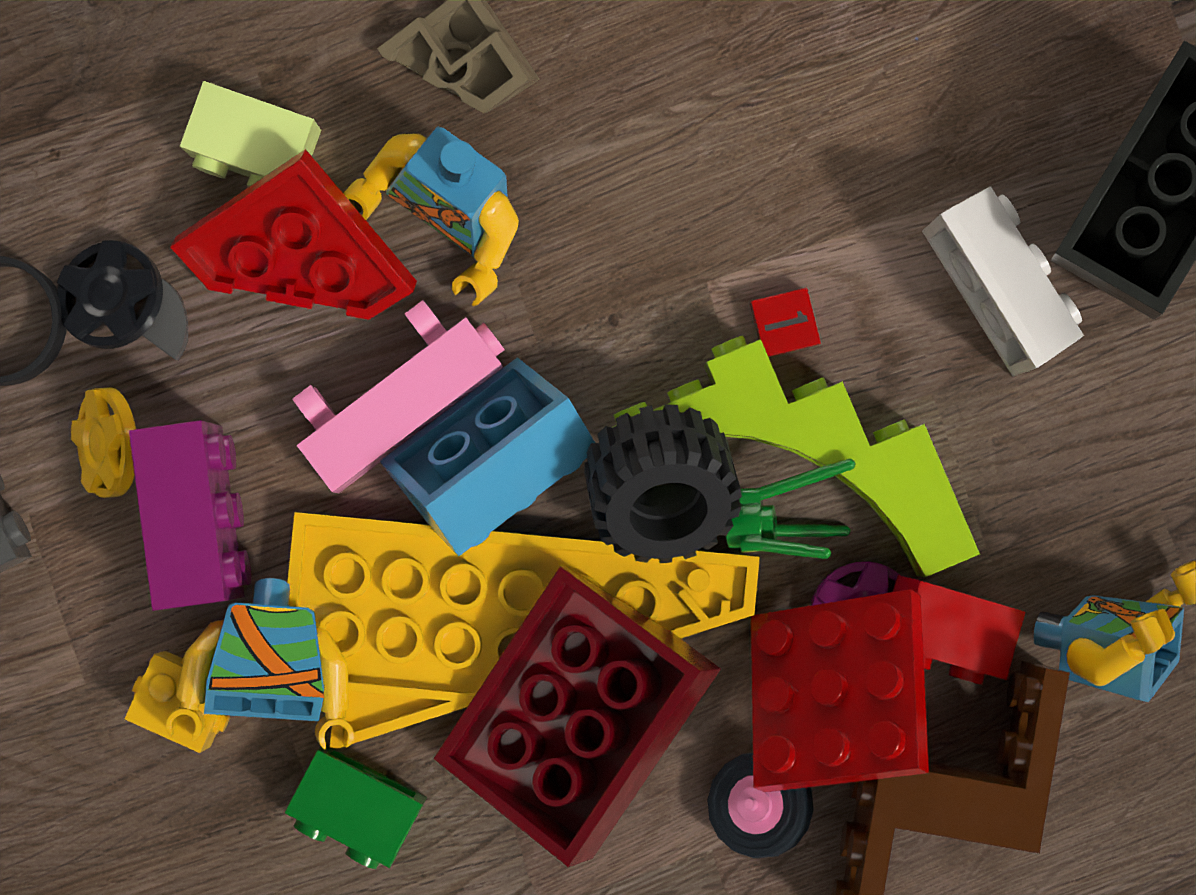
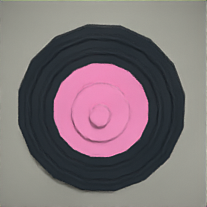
(755, 820)

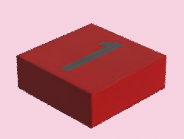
(785, 322)

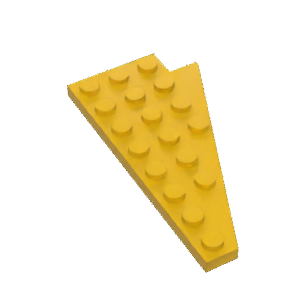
(434, 623)

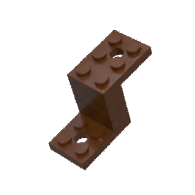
(963, 801)

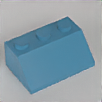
(490, 455)

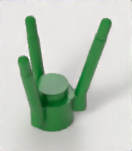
(757, 524)

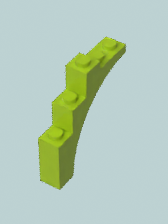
(894, 476)

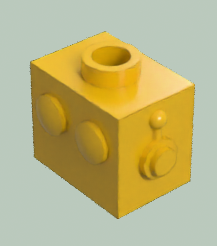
(157, 699)

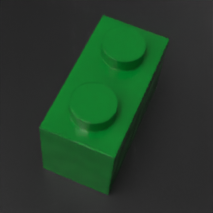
(354, 807)

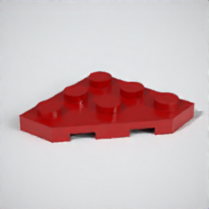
(297, 245)

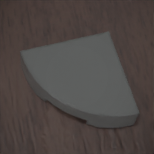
(171, 325)

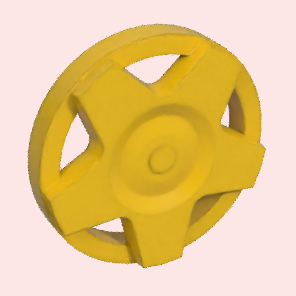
(104, 442)

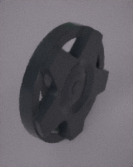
(108, 294)

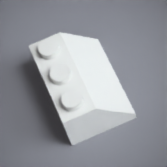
(1004, 281)

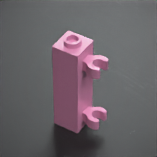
(400, 404)

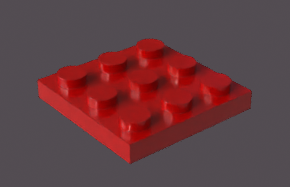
(839, 692)

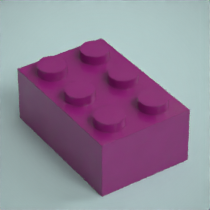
(189, 514)

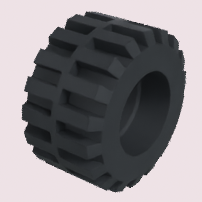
(655, 451)

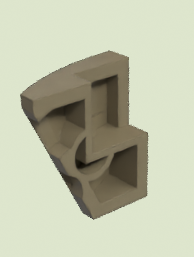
(464, 52)

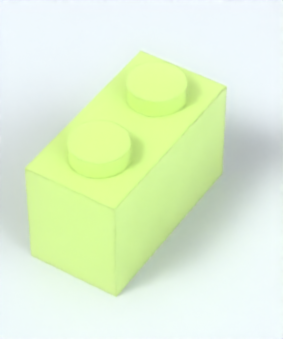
(244, 134)

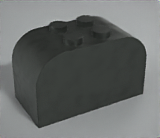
(1141, 216)

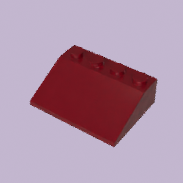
(575, 716)

